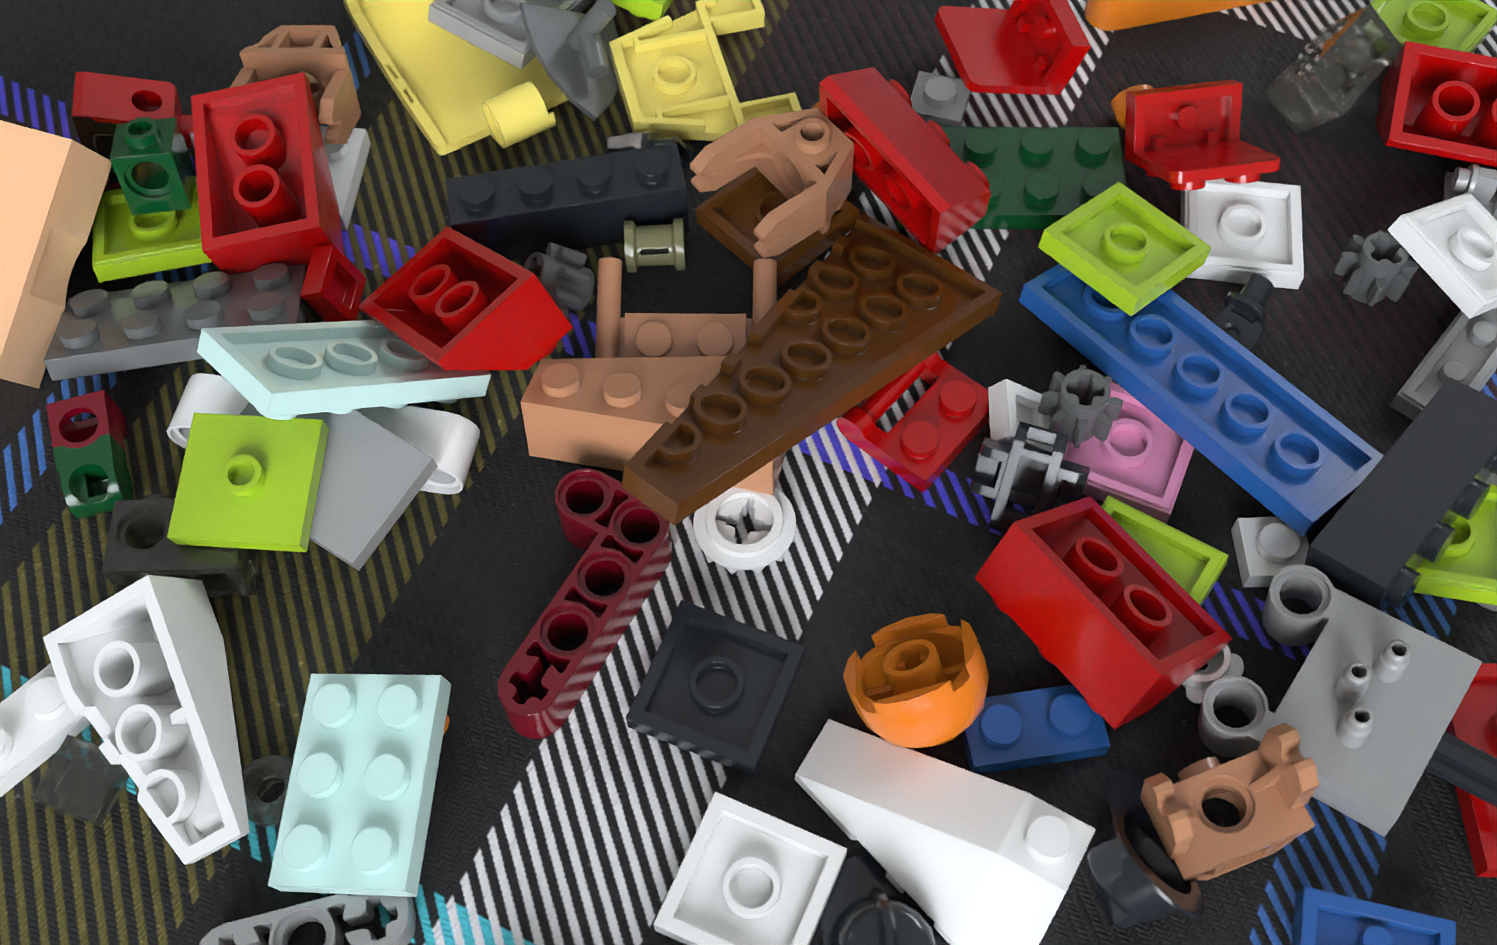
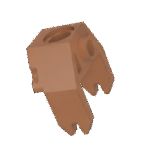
(324, 61)
(800, 157)
(1264, 788)

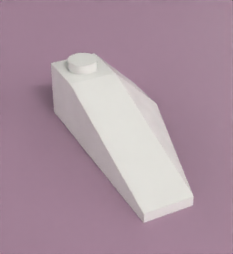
(160, 697)
(960, 844)

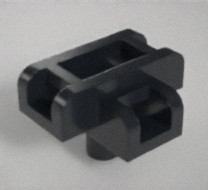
(1027, 474)

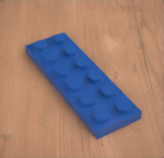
(1213, 396)

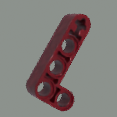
(575, 608)

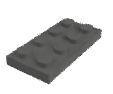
(164, 321)

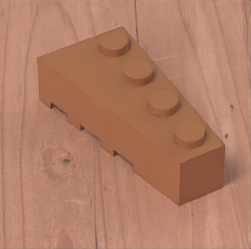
(610, 407)

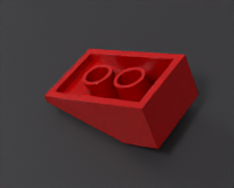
(263, 175)

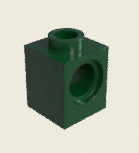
(153, 165)

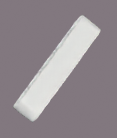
(440, 434)

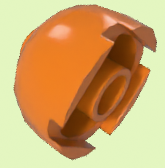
(919, 681)

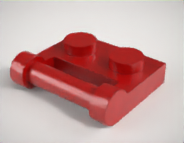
(930, 431)

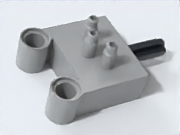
(1363, 703)

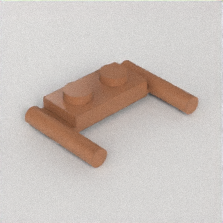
(675, 332)

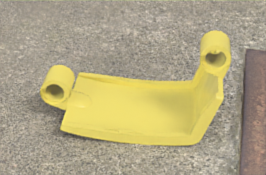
(450, 84)

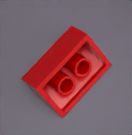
(1440, 103)
(905, 158)
(468, 307)
(1100, 608)

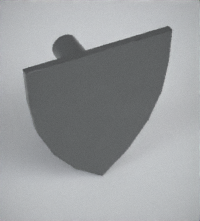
(576, 52)

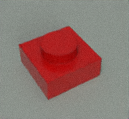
(333, 285)

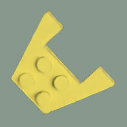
(678, 78)

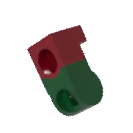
(90, 453)

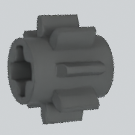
(1375, 268)
(563, 276)
(1080, 405)

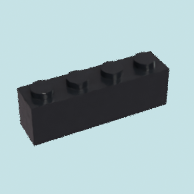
(569, 201)
(1412, 500)

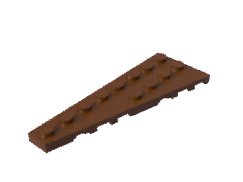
(815, 355)

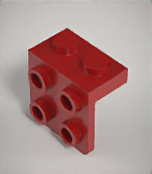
(1014, 49)
(1192, 135)

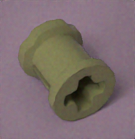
(654, 245)

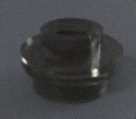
(256, 780)

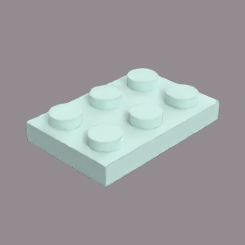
(361, 785)

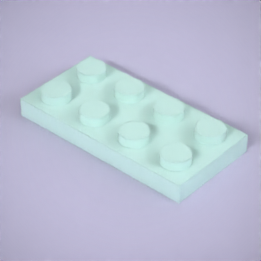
(330, 368)

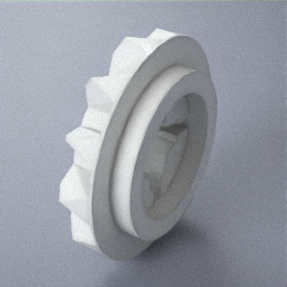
(771, 515)

